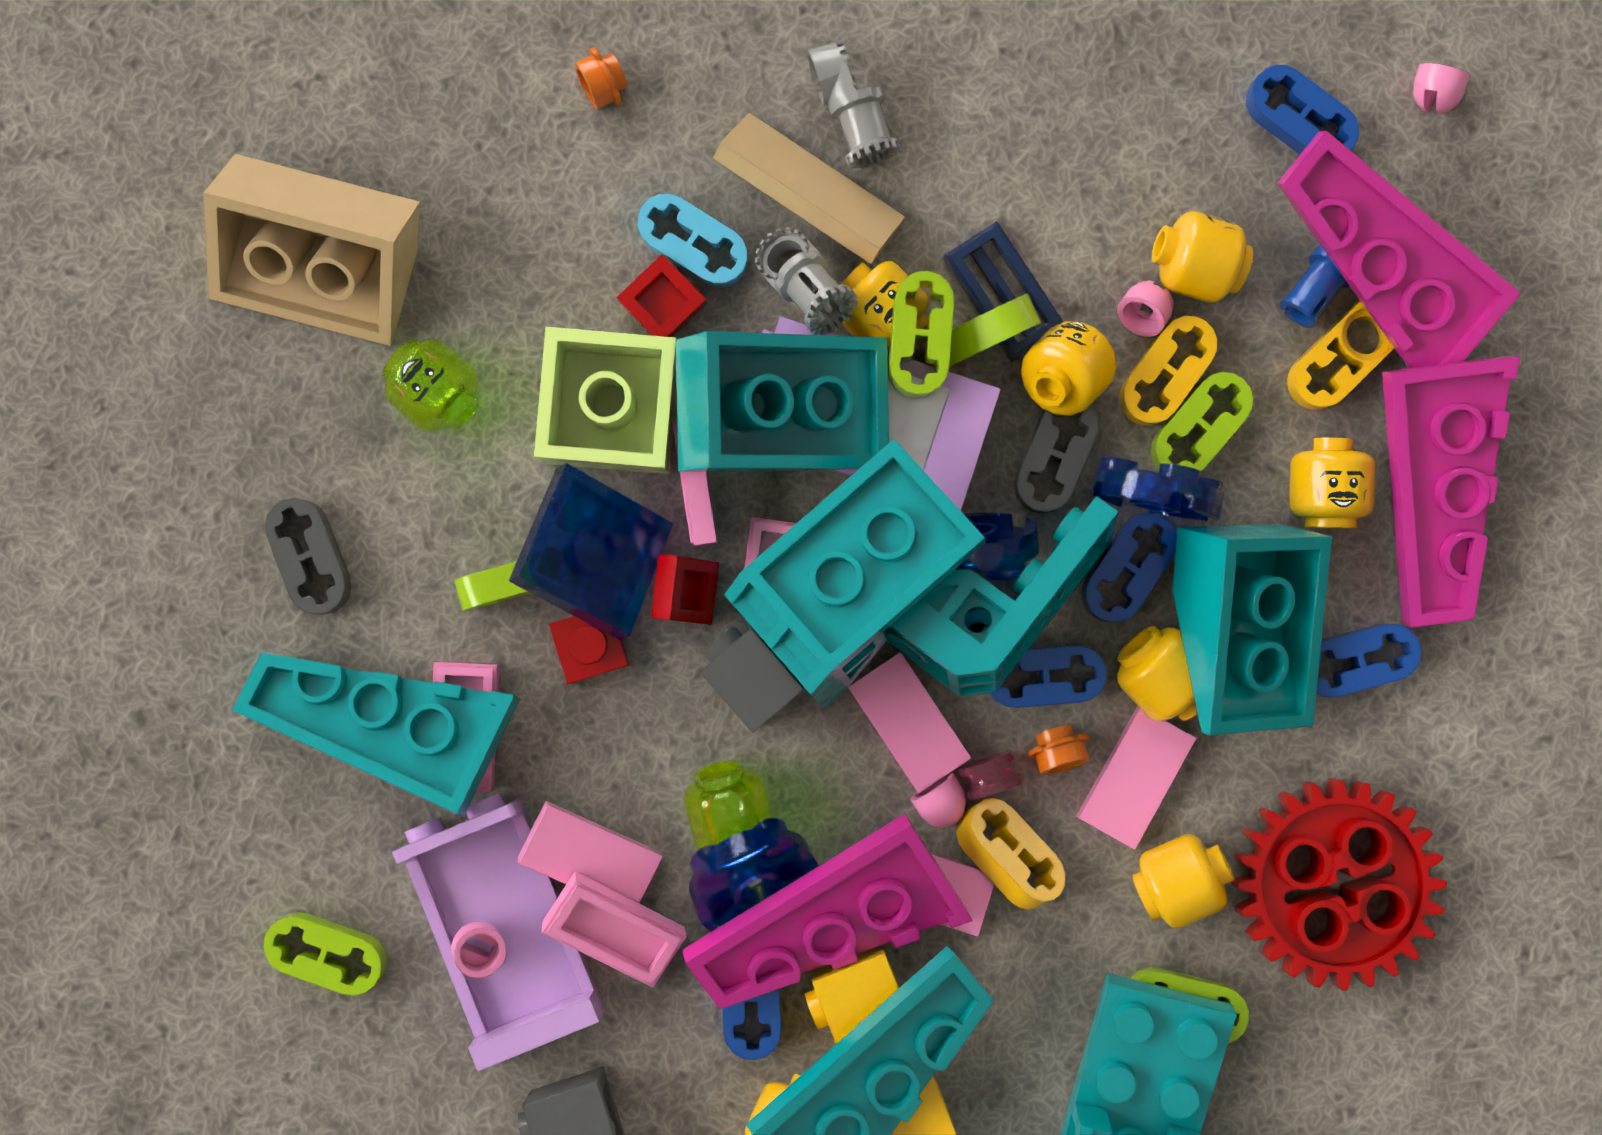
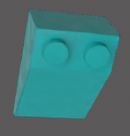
(780, 401)
(1251, 623)

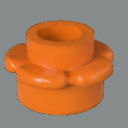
(601, 78)
(1059, 750)

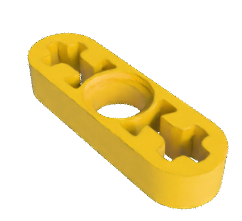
(1318, 356)

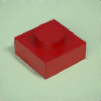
(662, 299)
(684, 589)
(586, 649)

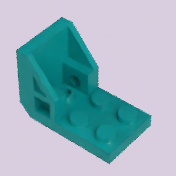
(853, 571)
(972, 663)
(1148, 1061)

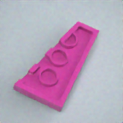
(1401, 264)
(1442, 467)
(852, 903)

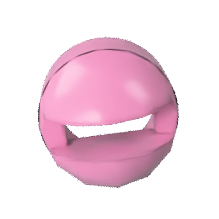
(1439, 80)
(1153, 296)
(941, 802)
(473, 960)

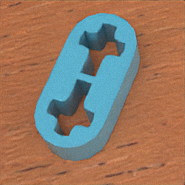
(701, 228)

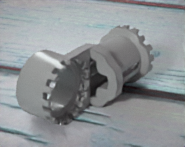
(856, 109)
(805, 281)

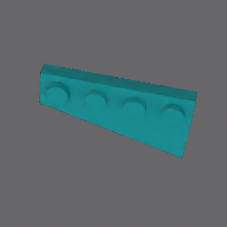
(396, 728)
(885, 1061)

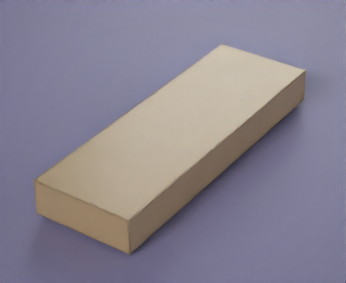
(809, 187)

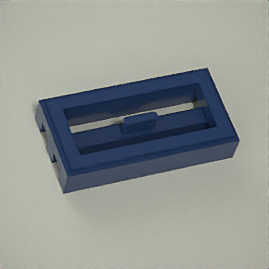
(1021, 272)

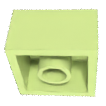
(607, 400)

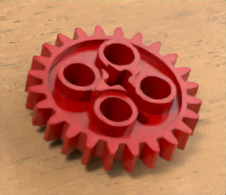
(1350, 938)

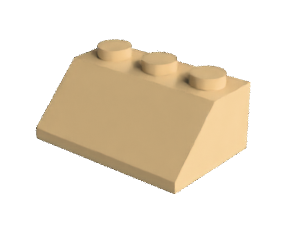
(309, 248)

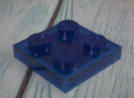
(591, 551)

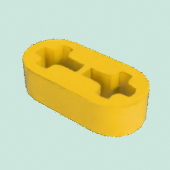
(1179, 380)
(1010, 854)

